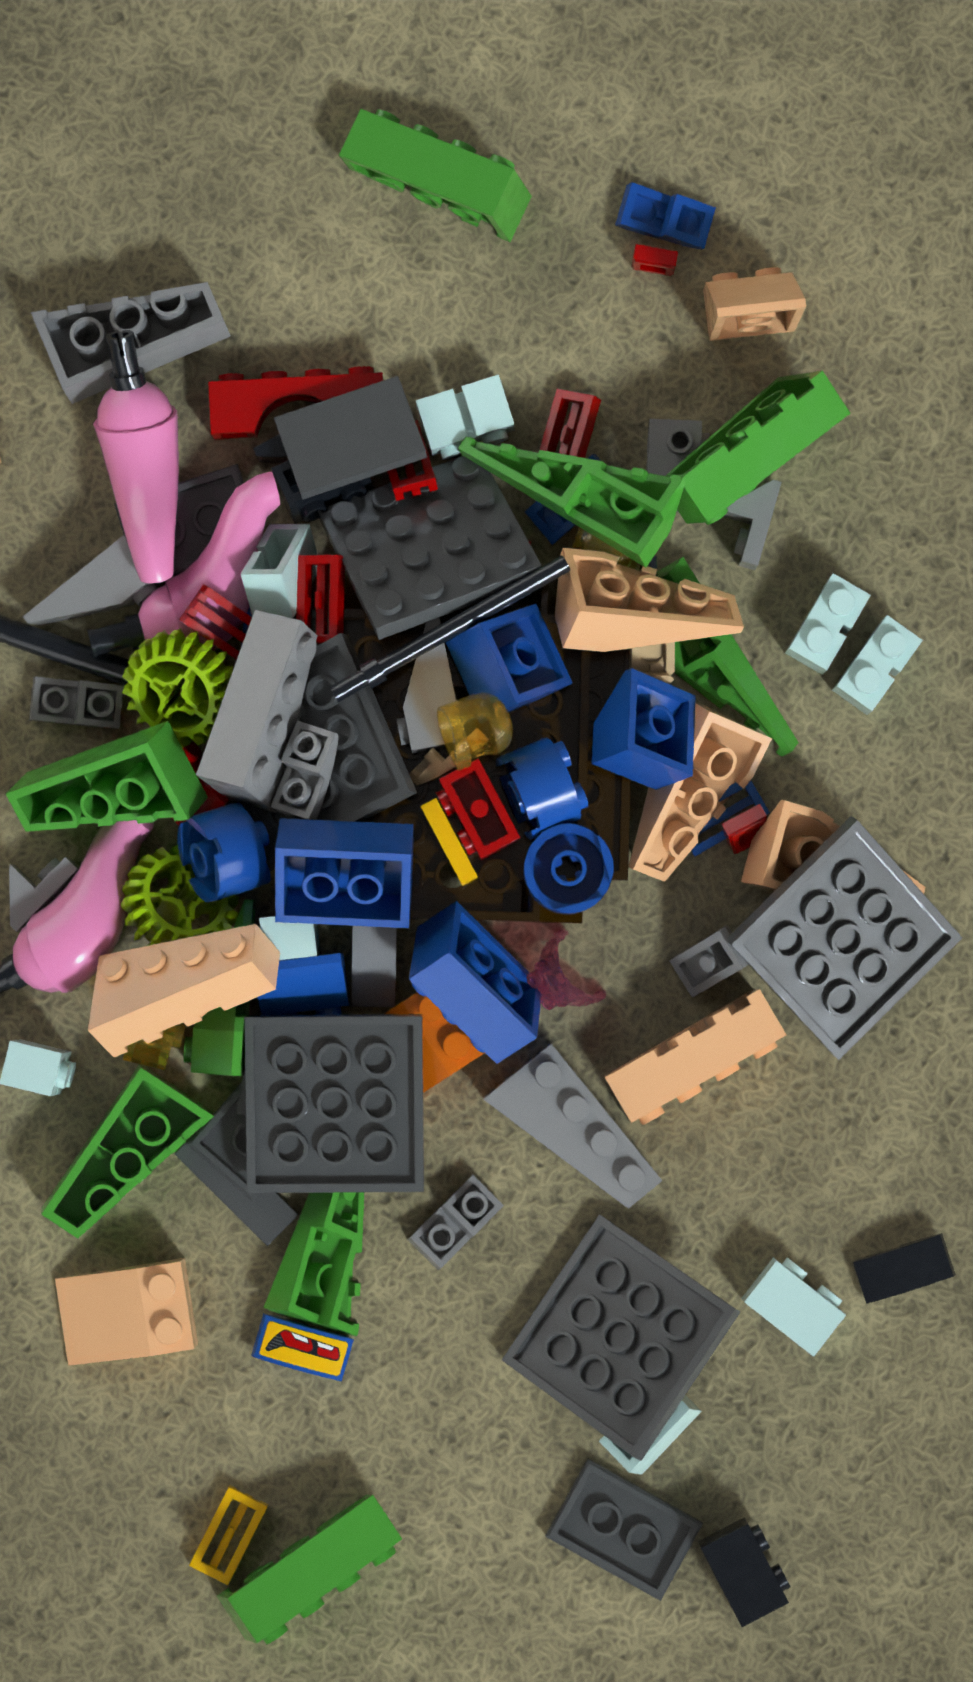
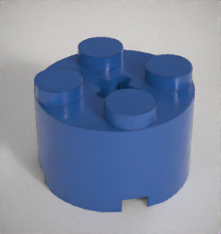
(541, 786)
(581, 847)
(224, 852)

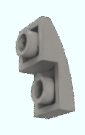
(76, 702)
(308, 771)
(373, 966)
(455, 1222)

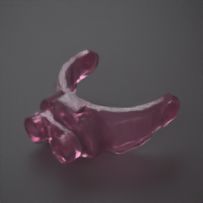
(553, 984)

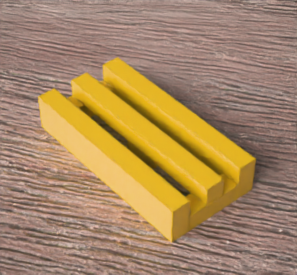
(449, 842)
(245, 1501)

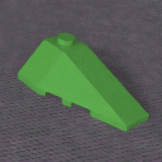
(220, 1036)

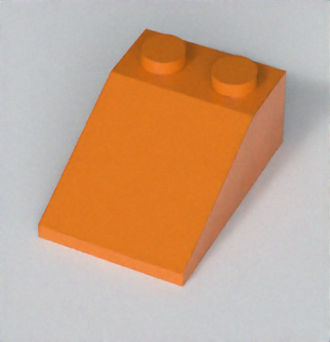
(444, 1044)

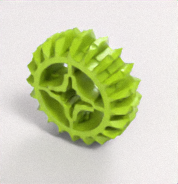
(157, 683)
(169, 913)

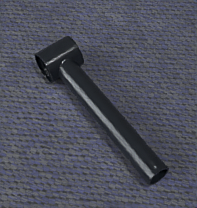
(62, 650)

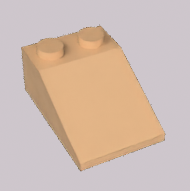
(752, 305)
(127, 1312)

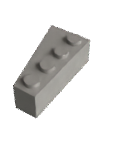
(164, 327)
(259, 711)
(567, 1119)

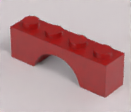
(242, 405)

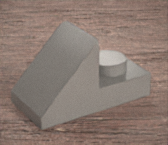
(757, 511)
(28, 898)
(708, 962)

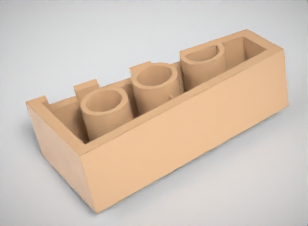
(178, 982)
(694, 1056)

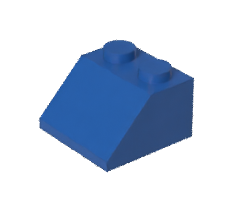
(510, 658)
(646, 731)
(308, 985)

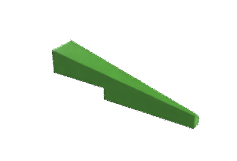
(614, 504)
(725, 676)
(317, 1267)

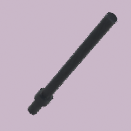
(374, 671)

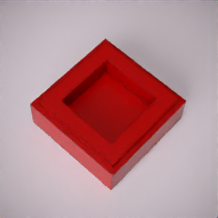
(654, 260)
(743, 828)

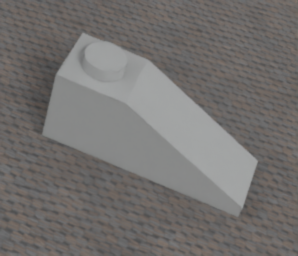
(100, 586)
(428, 689)

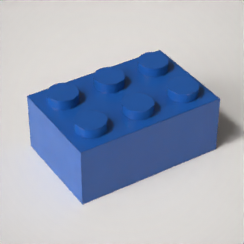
(343, 873)
(475, 982)

